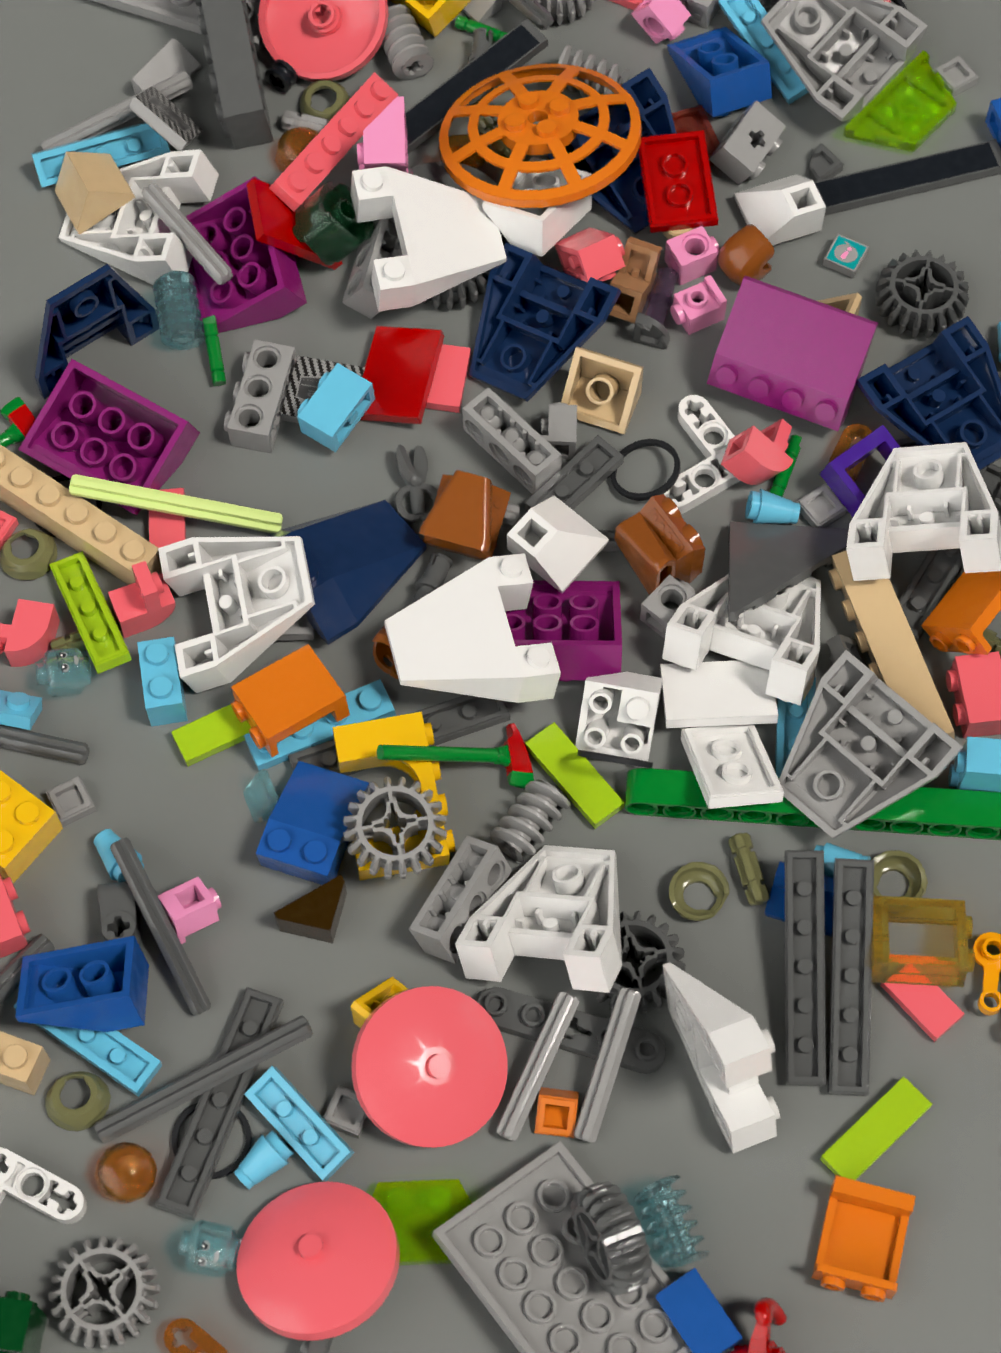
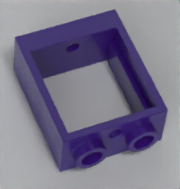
(836, 473)

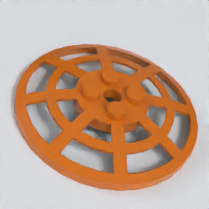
(555, 131)

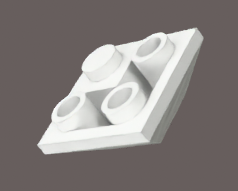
(783, 208)
(555, 542)
(619, 714)

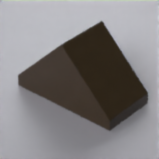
(315, 913)

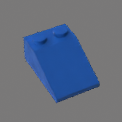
(722, 71)
(308, 825)
(85, 986)

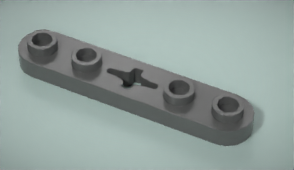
(526, 1015)

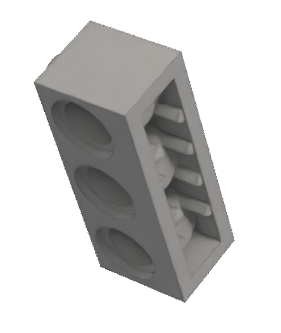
(382, 244)
(263, 410)
(510, 440)
(464, 887)

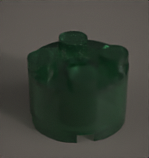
(330, 223)

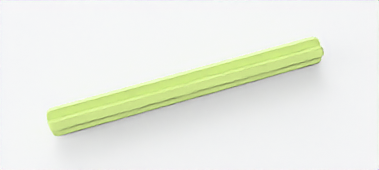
(175, 504)

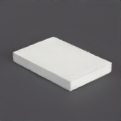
(716, 695)
(731, 766)

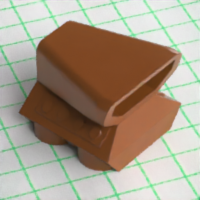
(466, 515)
(660, 544)

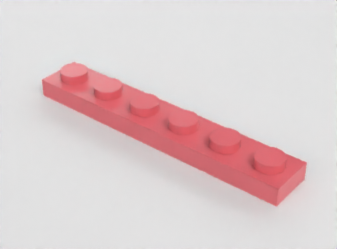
(332, 142)

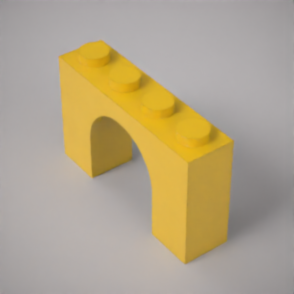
(357, 750)

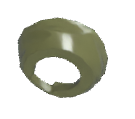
(328, 113)
(31, 567)
(905, 864)
(698, 873)
(83, 1117)

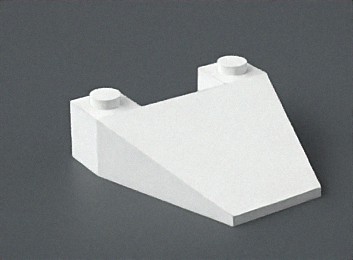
(439, 231)
(134, 234)
(925, 503)
(252, 595)
(775, 636)
(463, 641)
(551, 909)
(727, 1057)

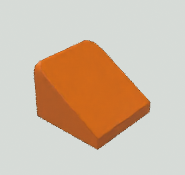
(556, 1112)

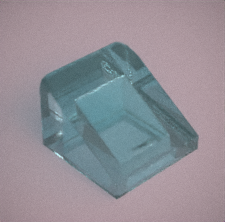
(261, 796)

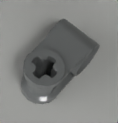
(118, 911)

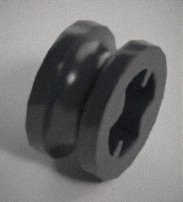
(281, 76)

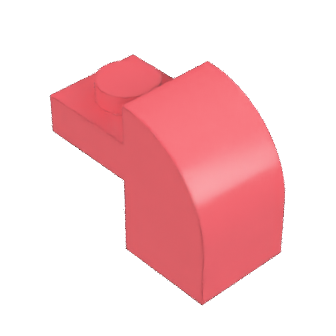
(758, 454)
(143, 602)
(29, 633)

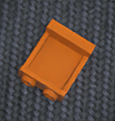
(965, 614)
(287, 698)
(862, 1238)

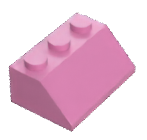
(385, 139)

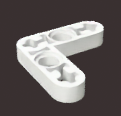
(714, 454)
(20, 1169)

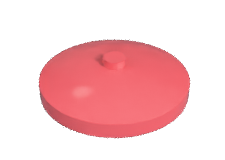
(323, 35)
(429, 1066)
(318, 1261)

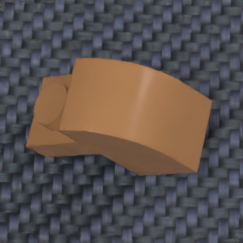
(635, 279)

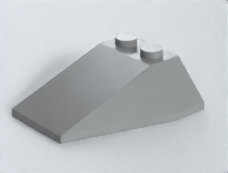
(844, 47)
(860, 749)

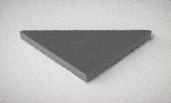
(774, 557)

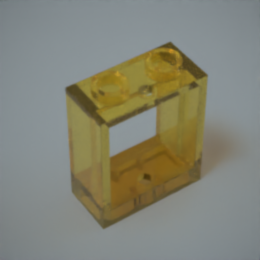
(921, 969)

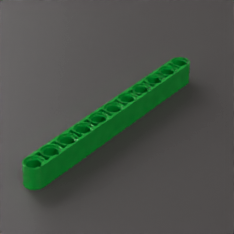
(919, 813)

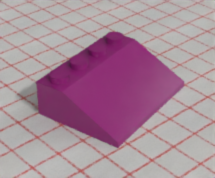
(264, 277)
(792, 353)
(107, 432)
(578, 622)

